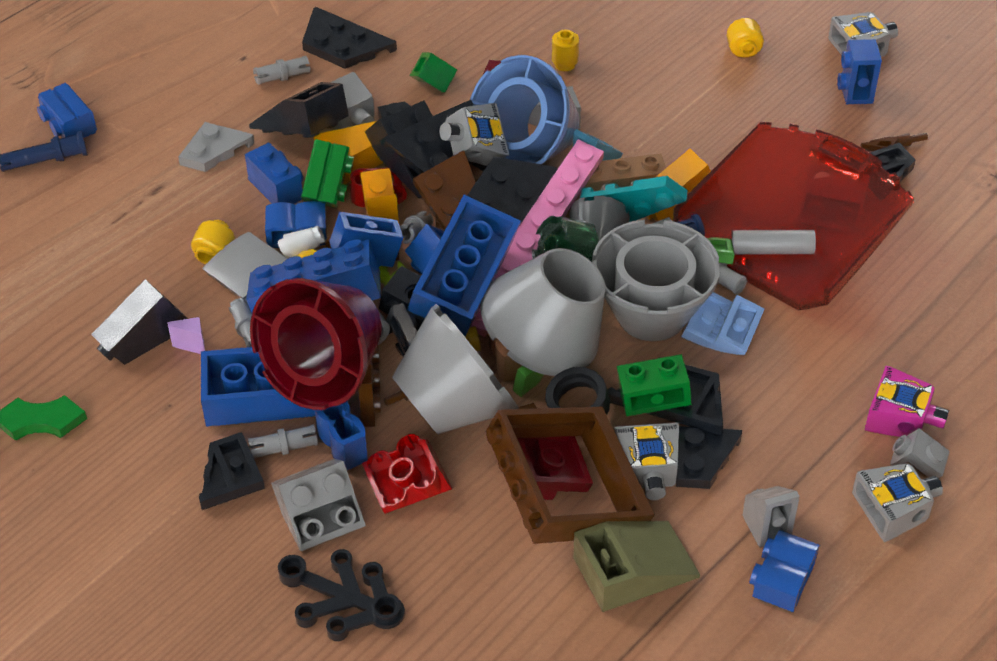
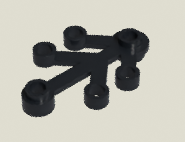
(343, 596)

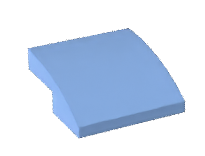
(724, 324)

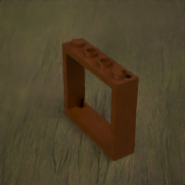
(604, 449)

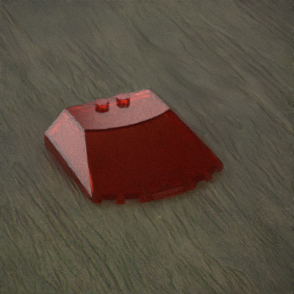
(800, 183)

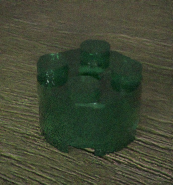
(566, 234)

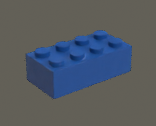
(464, 262)
(346, 265)
(239, 392)

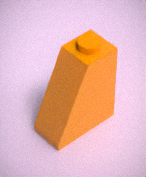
(359, 145)
(687, 172)

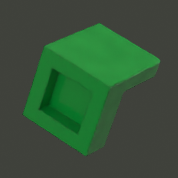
(433, 71)

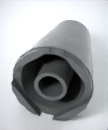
(602, 212)

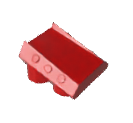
(406, 474)

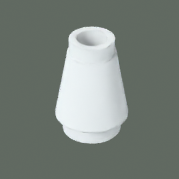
(301, 240)

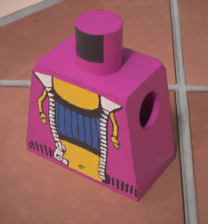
(903, 405)

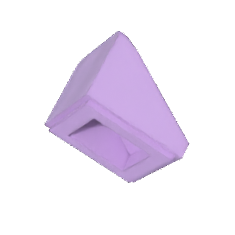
(187, 335)

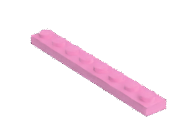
(553, 201)

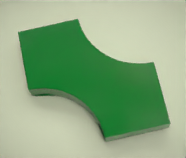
(52, 417)

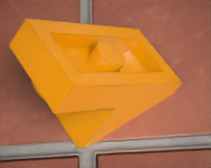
(379, 194)

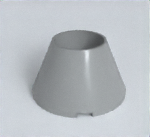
(656, 276)
(547, 311)
(449, 377)

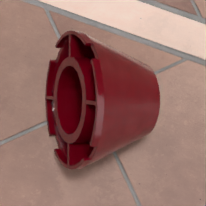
(315, 340)

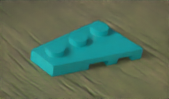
(644, 197)

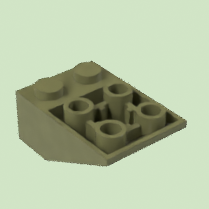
(631, 560)

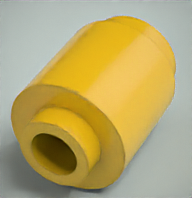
(565, 50)

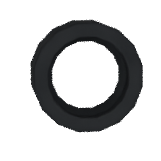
(574, 378)

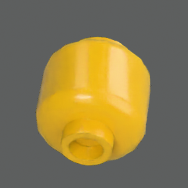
(745, 35)
(210, 239)

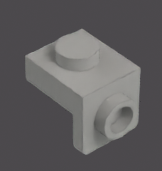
(921, 452)

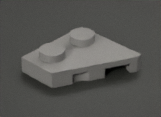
(212, 146)

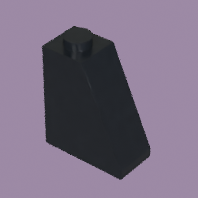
(137, 324)

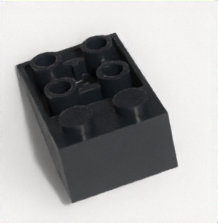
(306, 111)
(390, 125)

